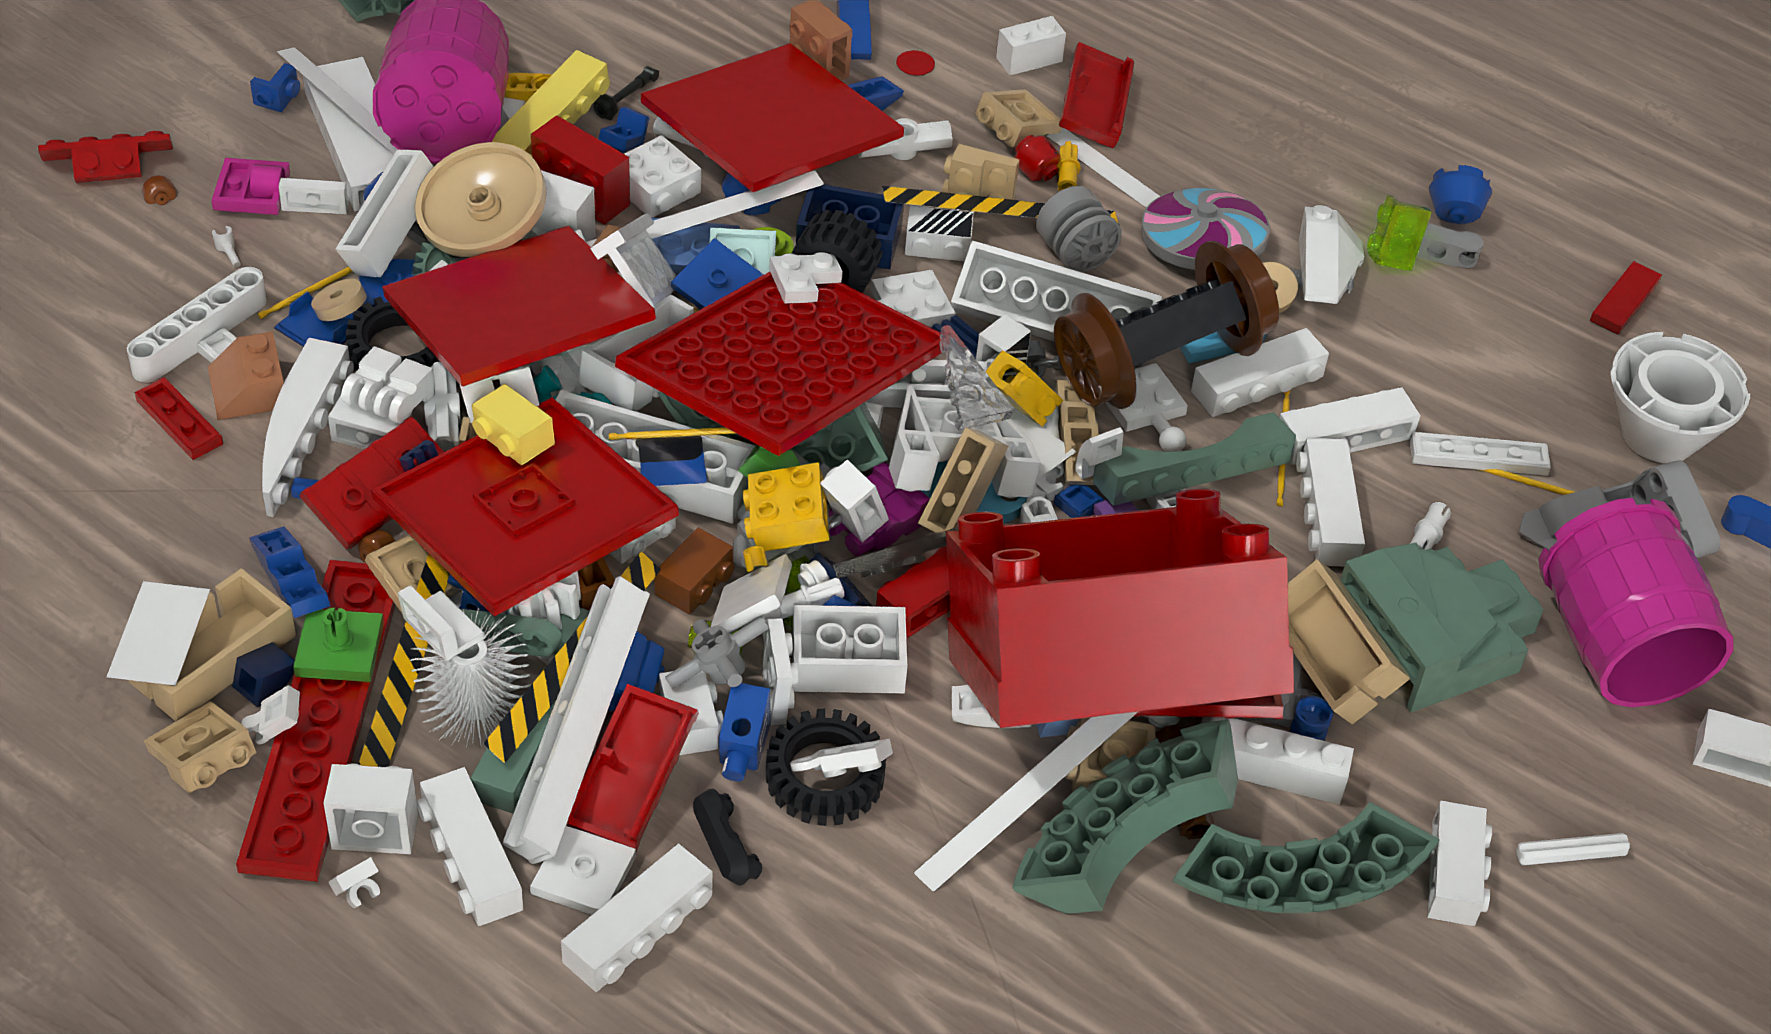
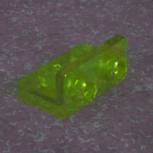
(1398, 233)

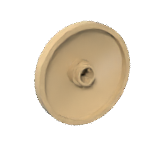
(480, 199)

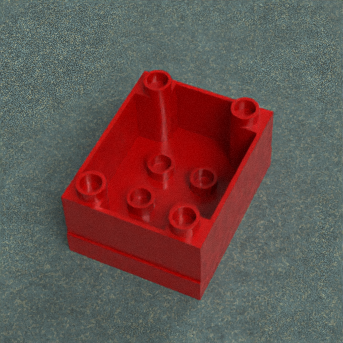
(1117, 611)

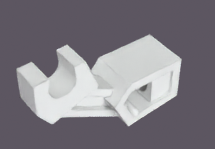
(1039, 505)

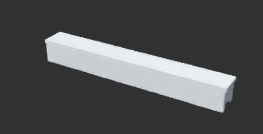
(575, 722)

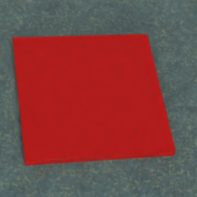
(772, 116)
(517, 305)
(529, 525)

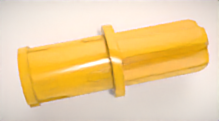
(1068, 166)

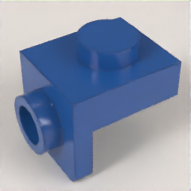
(278, 91)
(627, 132)

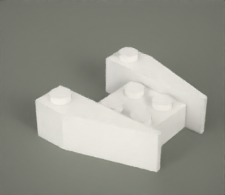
(929, 436)

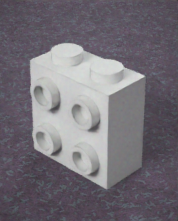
(661, 176)

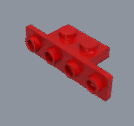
(106, 158)

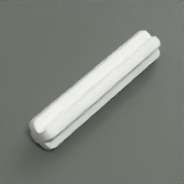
(1572, 849)

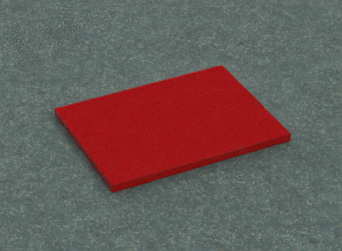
(780, 366)

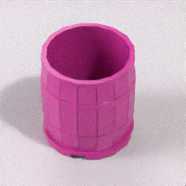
(442, 77)
(1636, 602)

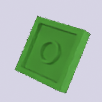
(339, 645)

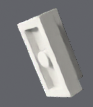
(313, 196)
(439, 622)

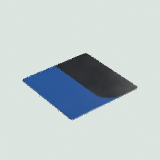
(673, 460)

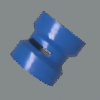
(1312, 718)

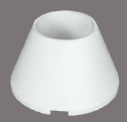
(1675, 394)

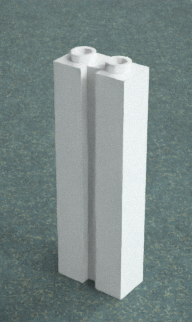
(352, 148)

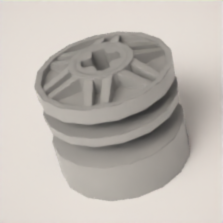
(1078, 229)

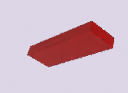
(1625, 297)
(179, 418)

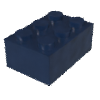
(881, 216)

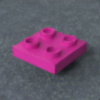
(249, 186)

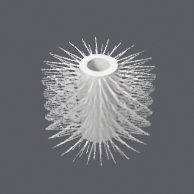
(473, 682)

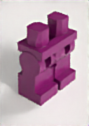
(901, 506)

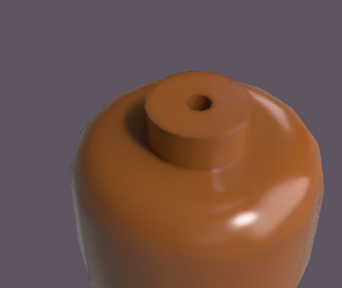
(158, 190)
(374, 542)

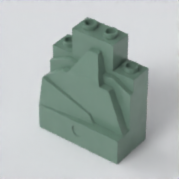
(1443, 622)

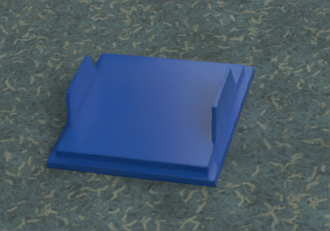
(304, 324)

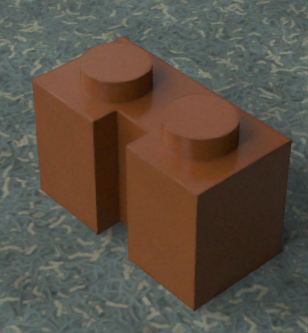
(694, 570)

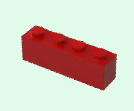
(921, 591)

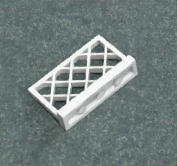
(638, 259)

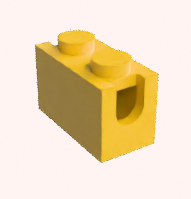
(1025, 390)

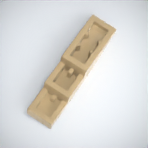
(1075, 427)

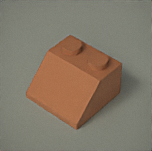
(246, 376)

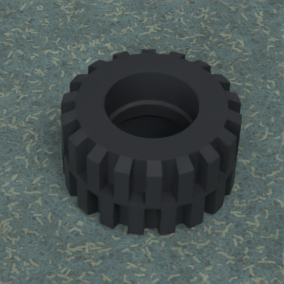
(848, 240)

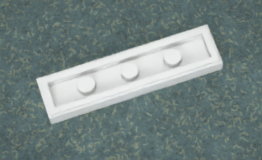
(1479, 453)

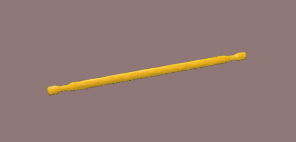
(311, 289)
(671, 433)
(1281, 472)
(1529, 481)

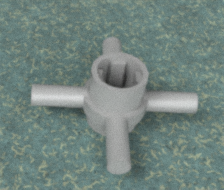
(717, 653)

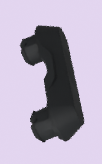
(712, 814)

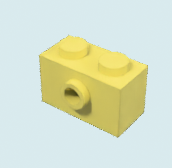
(513, 424)

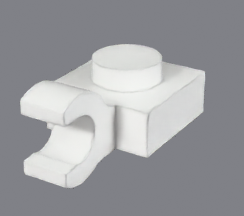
(276, 715)

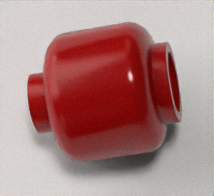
(1037, 158)

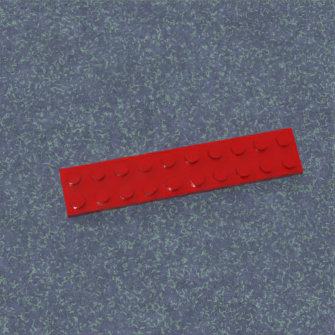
(288, 820)

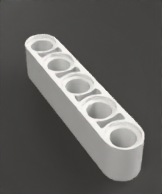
(177, 335)

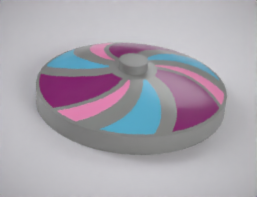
(1188, 217)

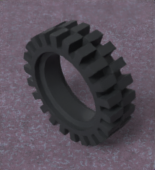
(371, 321)
(811, 801)

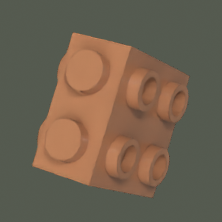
(822, 37)

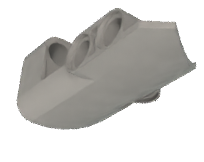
(1665, 483)

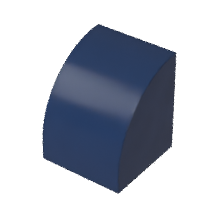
(262, 673)

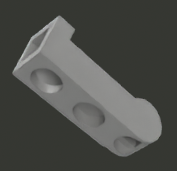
(1450, 246)

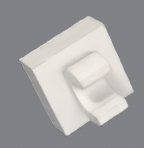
(354, 879)

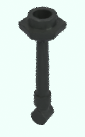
(607, 106)

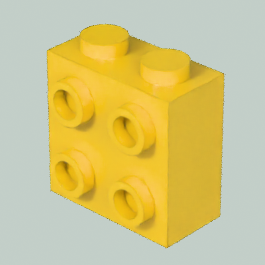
(786, 507)

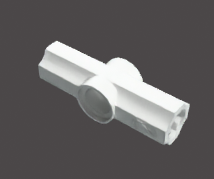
(916, 138)
(443, 409)

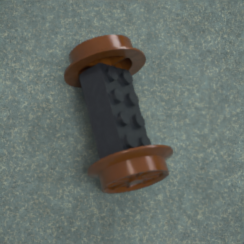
(1230, 298)

